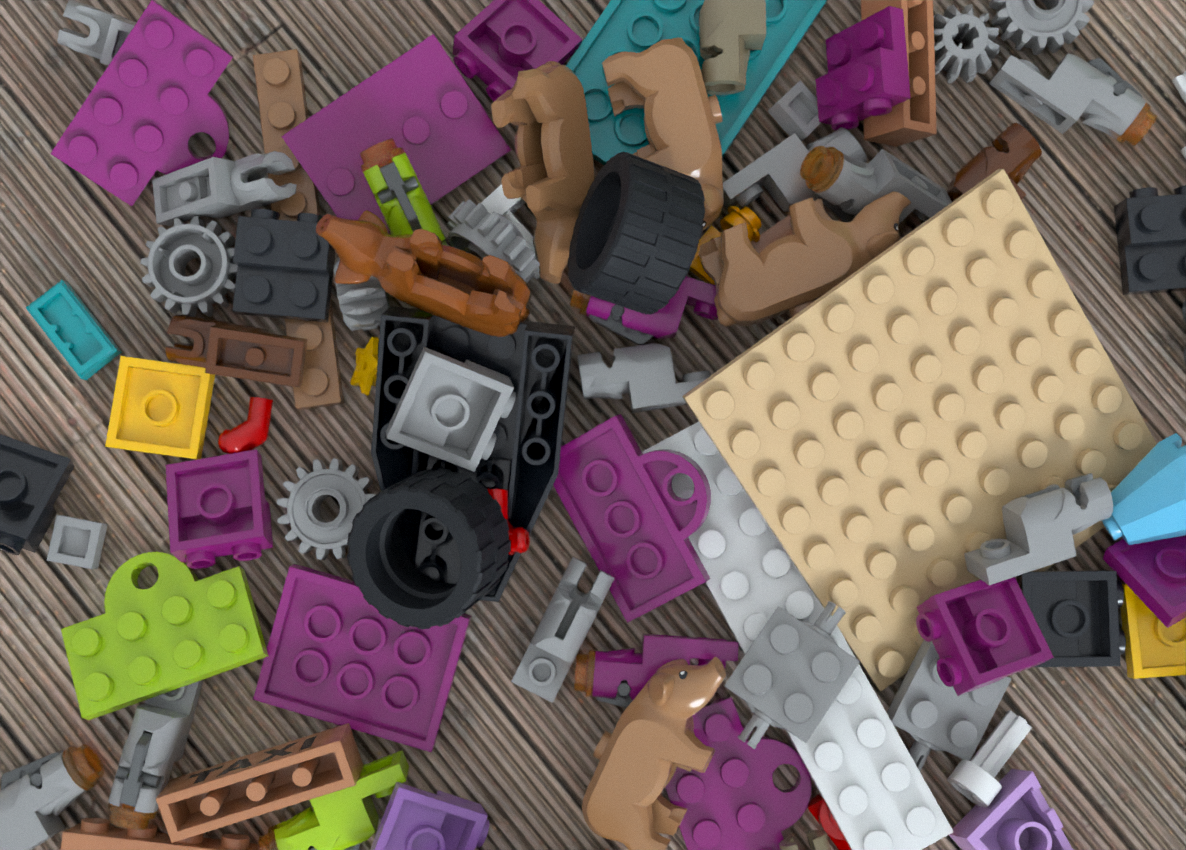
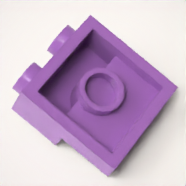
(430, 822)

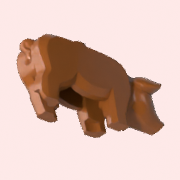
(429, 275)

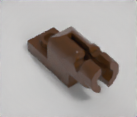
(1011, 150)
(238, 351)

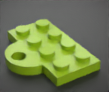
(161, 634)

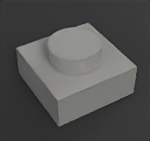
(796, 111)
(77, 542)

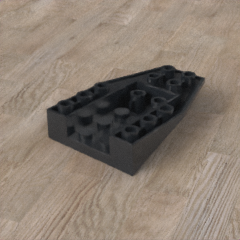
(526, 441)

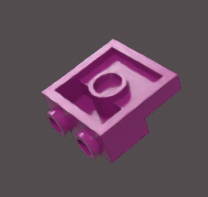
(511, 39)
(864, 71)
(218, 509)
(981, 634)

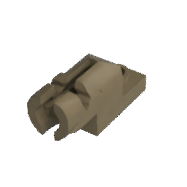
(726, 36)

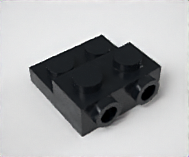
(1152, 241)
(282, 267)
(28, 490)
(1077, 615)

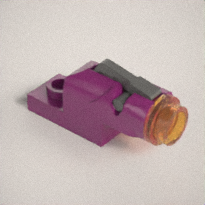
(660, 325)
(621, 674)

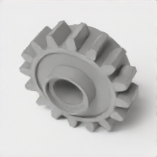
(1040, 28)
(491, 234)
(169, 259)
(305, 504)

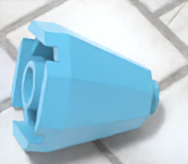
(1152, 496)

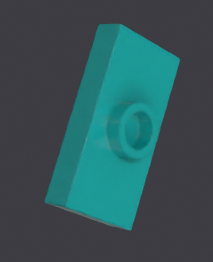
(73, 330)

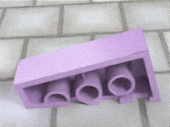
(1013, 820)

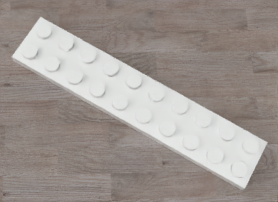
(855, 748)

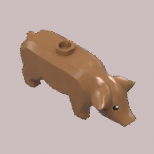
(676, 113)
(552, 156)
(800, 265)
(644, 754)

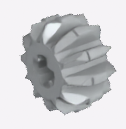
(973, 34)
(361, 303)

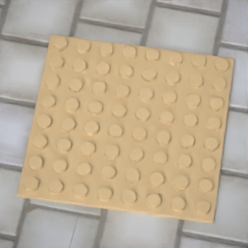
(917, 409)

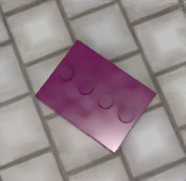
(419, 105)
(353, 665)

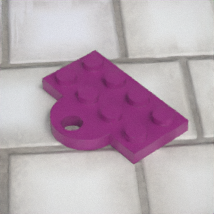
(148, 107)
(632, 515)
(735, 797)

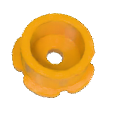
(745, 215)

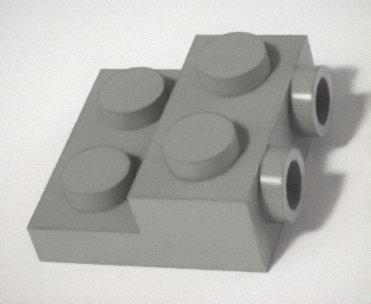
(451, 409)

